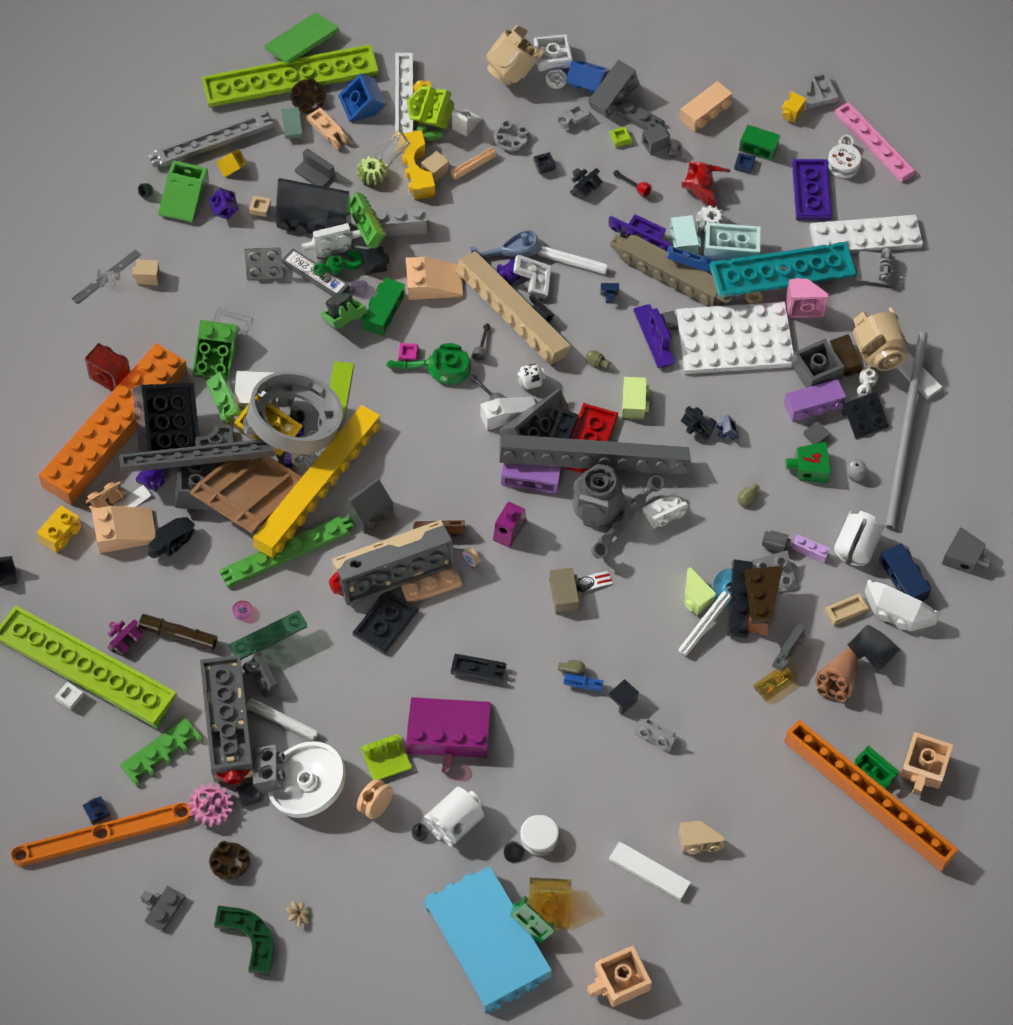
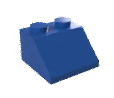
(586, 75)
(361, 98)

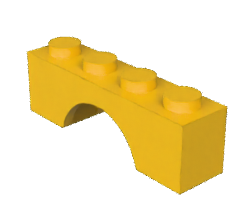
(421, 181)

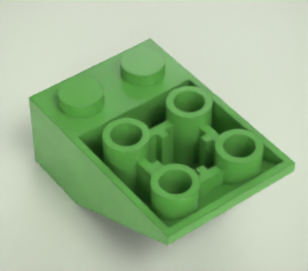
(183, 191)
(215, 348)

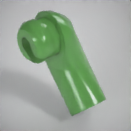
(430, 136)

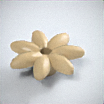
(298, 914)

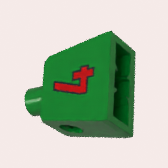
(811, 463)

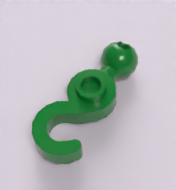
(336, 264)

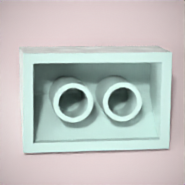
(731, 241)

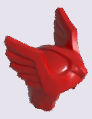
(700, 178)

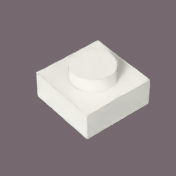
(69, 696)

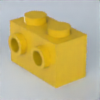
(59, 529)

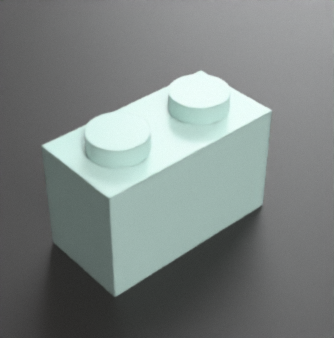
(684, 234)

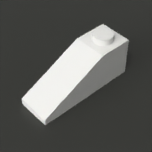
(502, 410)

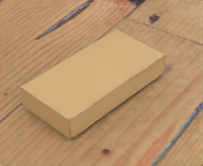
(846, 609)

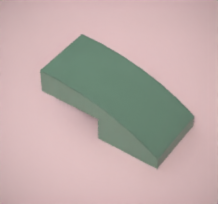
(291, 123)

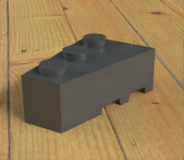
(614, 89)

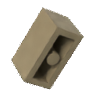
(564, 590)

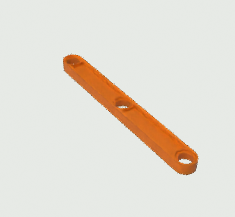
(86, 837)

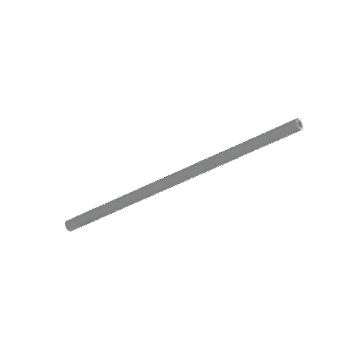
(906, 431)

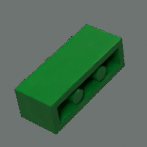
(383, 306)

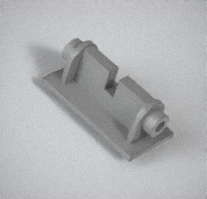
(649, 731)

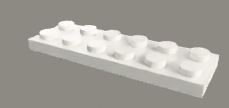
(869, 233)

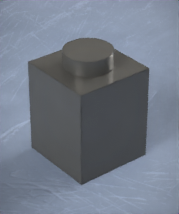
(655, 139)

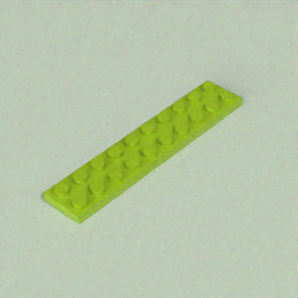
(280, 77)
(86, 666)

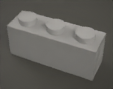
(403, 221)

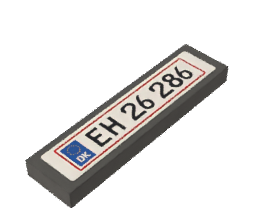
(303, 266)

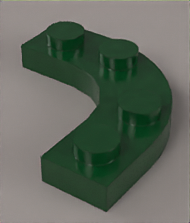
(255, 929)

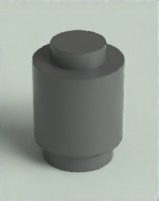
(776, 541)

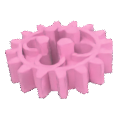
(198, 805)

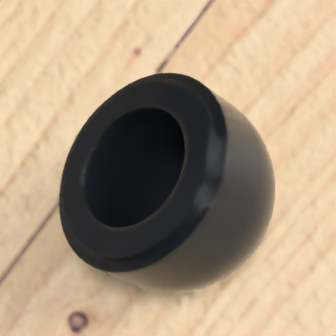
(513, 844)

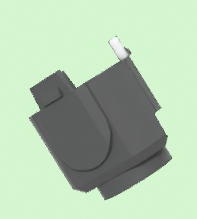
(598, 503)

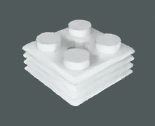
(557, 52)

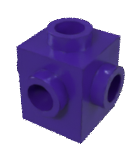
(224, 203)

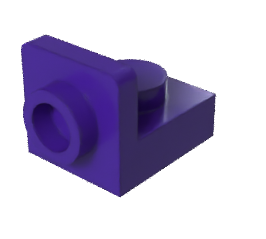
(506, 272)
(151, 479)

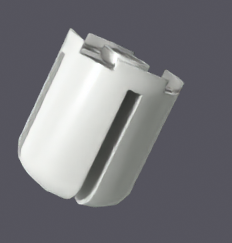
(867, 543)

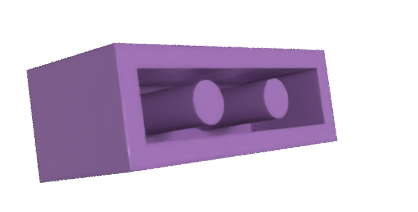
(814, 400)
(531, 477)

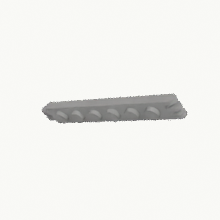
(211, 139)

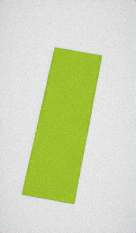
(341, 381)

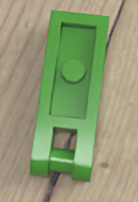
(223, 397)

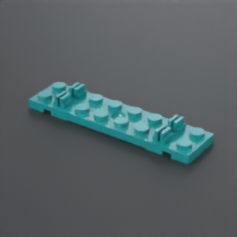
(764, 271)

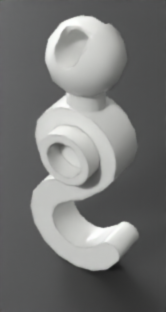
(868, 378)

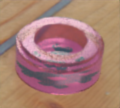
(242, 610)
(447, 763)

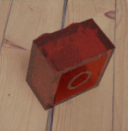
(106, 366)

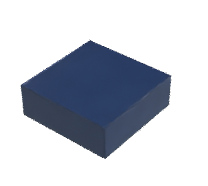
(744, 163)

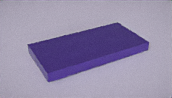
(811, 189)

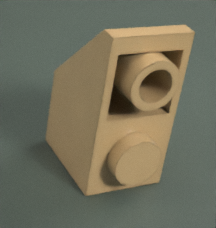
(698, 837)

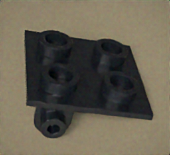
(865, 415)

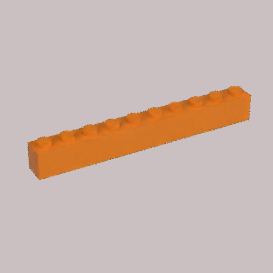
(870, 795)

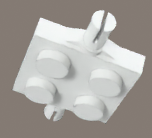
(331, 240)

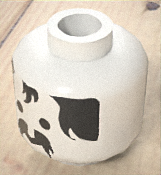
(531, 376)

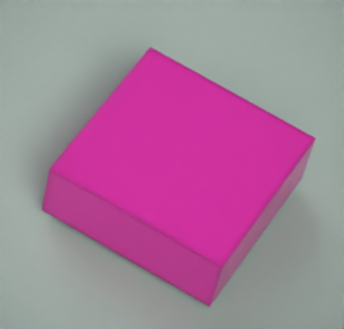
(408, 352)

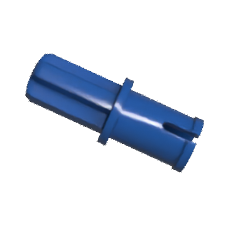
(583, 682)

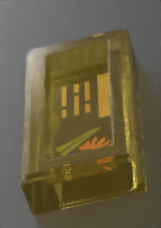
(774, 683)

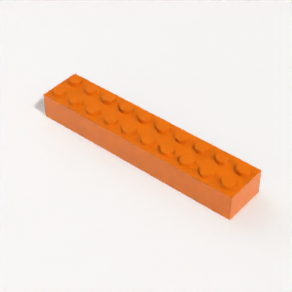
(107, 427)

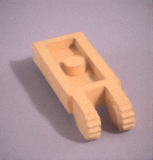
(327, 128)

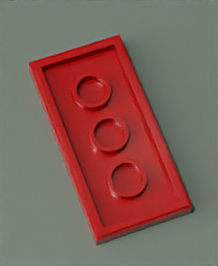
(593, 424)

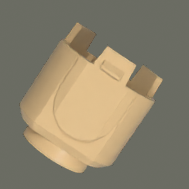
(512, 56)
(880, 340)

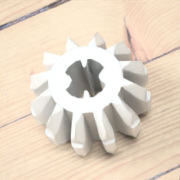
(709, 215)

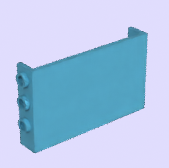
(486, 940)

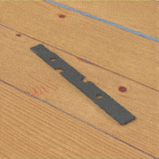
(92, 287)

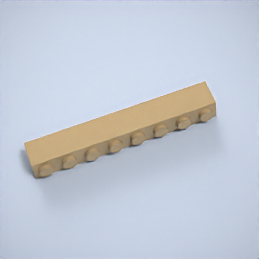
(513, 308)

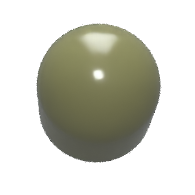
(596, 359)
(748, 495)
(573, 667)

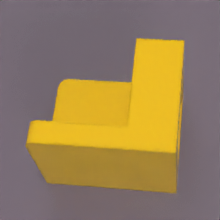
(231, 162)

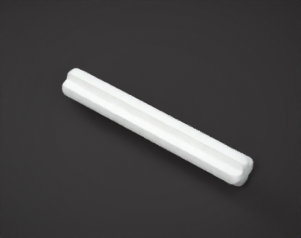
(573, 260)
(704, 623)
(282, 719)

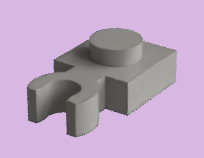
(575, 114)

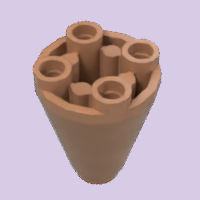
(838, 676)

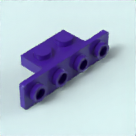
(642, 228)
(655, 334)

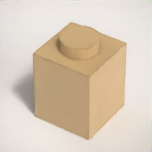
(437, 164)
(146, 272)

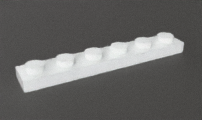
(403, 91)

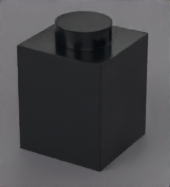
(375, 260)

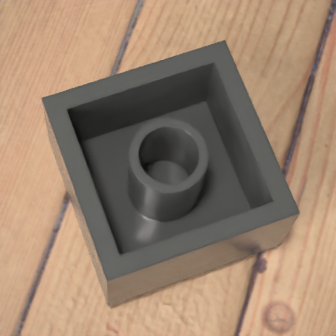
(817, 364)

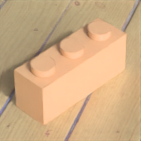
(705, 106)

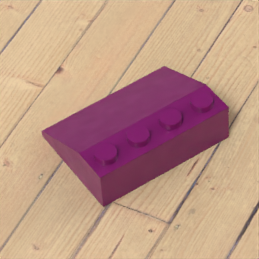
(448, 727)

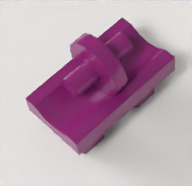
(130, 630)

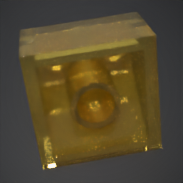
(551, 899)

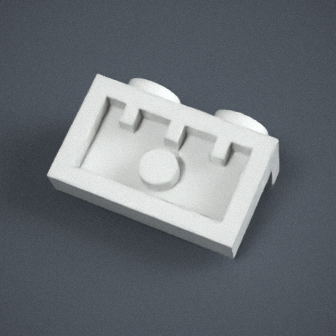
(665, 510)

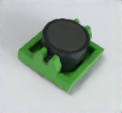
(342, 309)

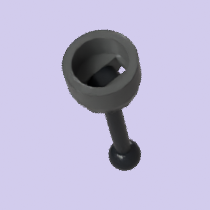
(479, 353)
(473, 378)

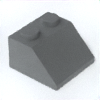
(370, 506)

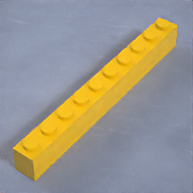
(316, 482)

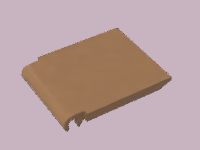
(247, 490)

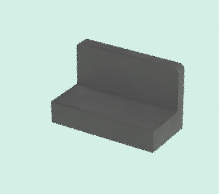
(315, 169)

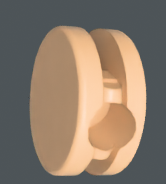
(375, 799)

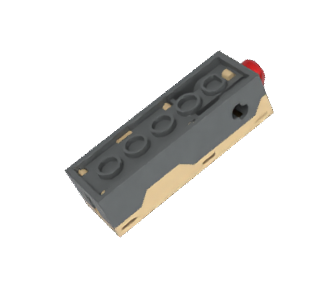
(392, 563)
(226, 719)

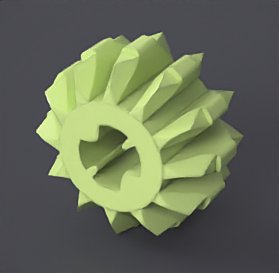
(371, 170)

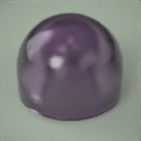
(359, 288)

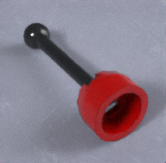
(643, 188)

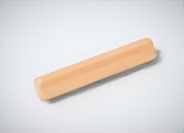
(473, 163)

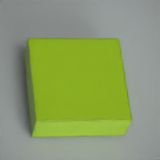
(620, 137)

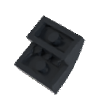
(874, 646)

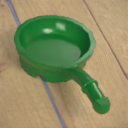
(446, 364)

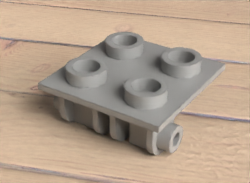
(263, 263)
(876, 267)
(787, 579)

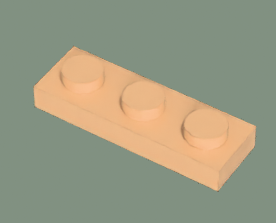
(431, 585)

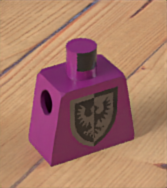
(512, 519)

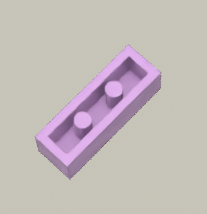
(810, 548)

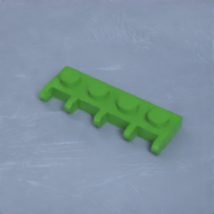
(159, 750)

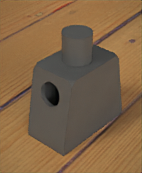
(966, 552)

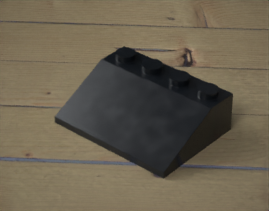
(310, 206)
(165, 416)

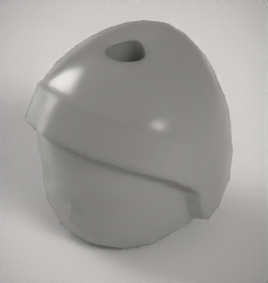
(856, 470)

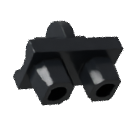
(581, 188)
(697, 423)

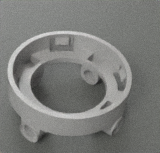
(284, 388)

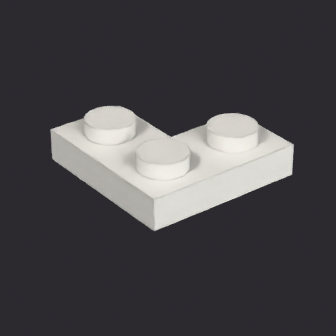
(537, 272)

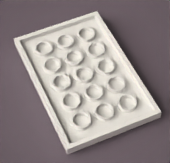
(734, 337)

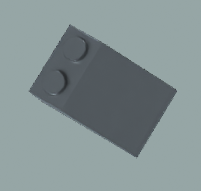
(185, 480)

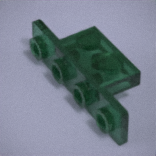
(268, 635)

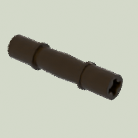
(178, 632)

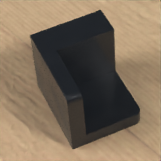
(7, 571)
(624, 696)

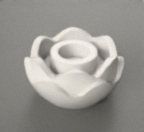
(556, 74)

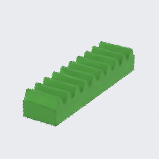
(366, 220)

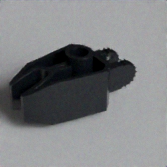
(171, 537)

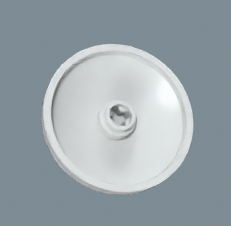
(312, 780)

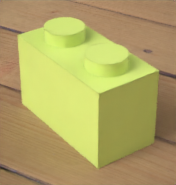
(634, 398)

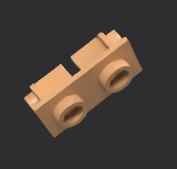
(111, 492)

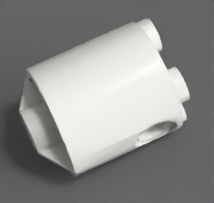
(455, 815)

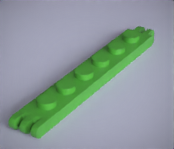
(293, 548)

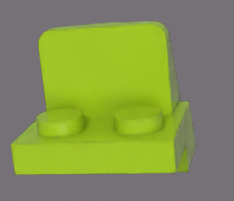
(430, 106)

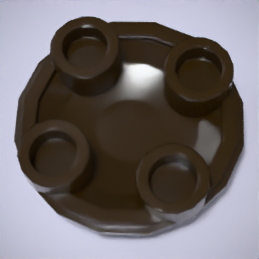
(307, 95)
(229, 860)

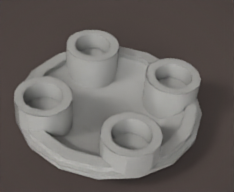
(511, 136)

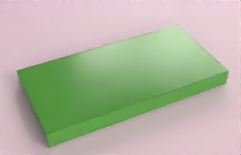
(301, 38)

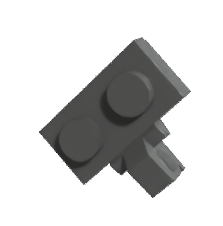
(162, 907)

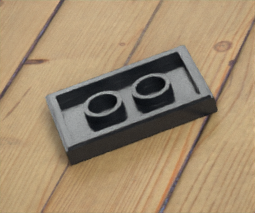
(385, 622)

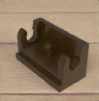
(847, 354)

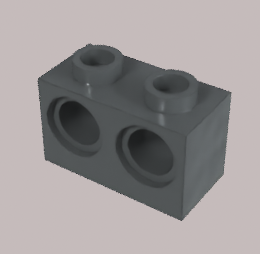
(268, 768)

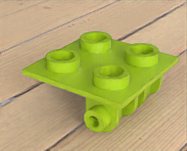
(386, 757)

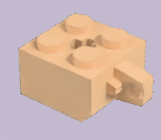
(926, 772)
(617, 988)

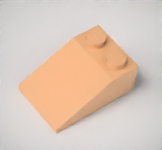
(432, 279)
(122, 527)

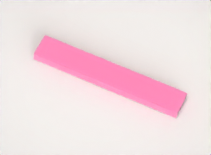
(875, 142)

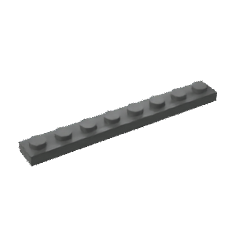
(195, 455)

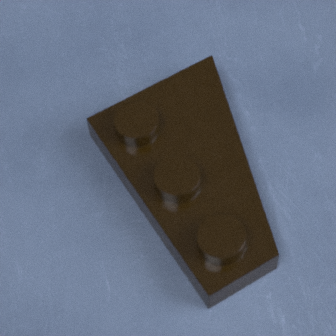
(762, 591)

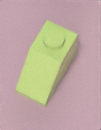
(697, 593)

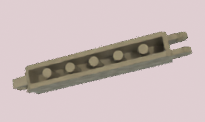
(654, 261)

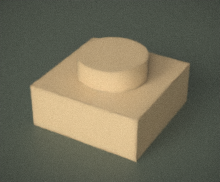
(260, 206)

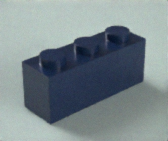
(904, 572)

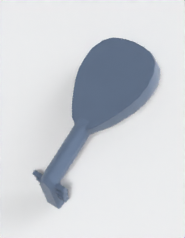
(523, 243)

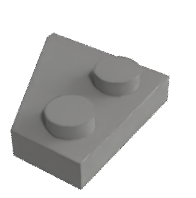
(820, 91)

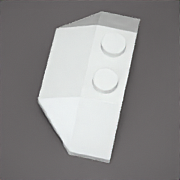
(899, 607)

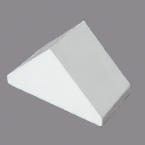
(464, 121)

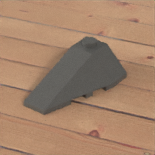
(537, 419)

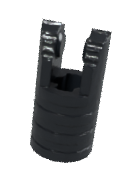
(541, 308)

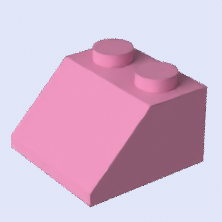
(805, 299)

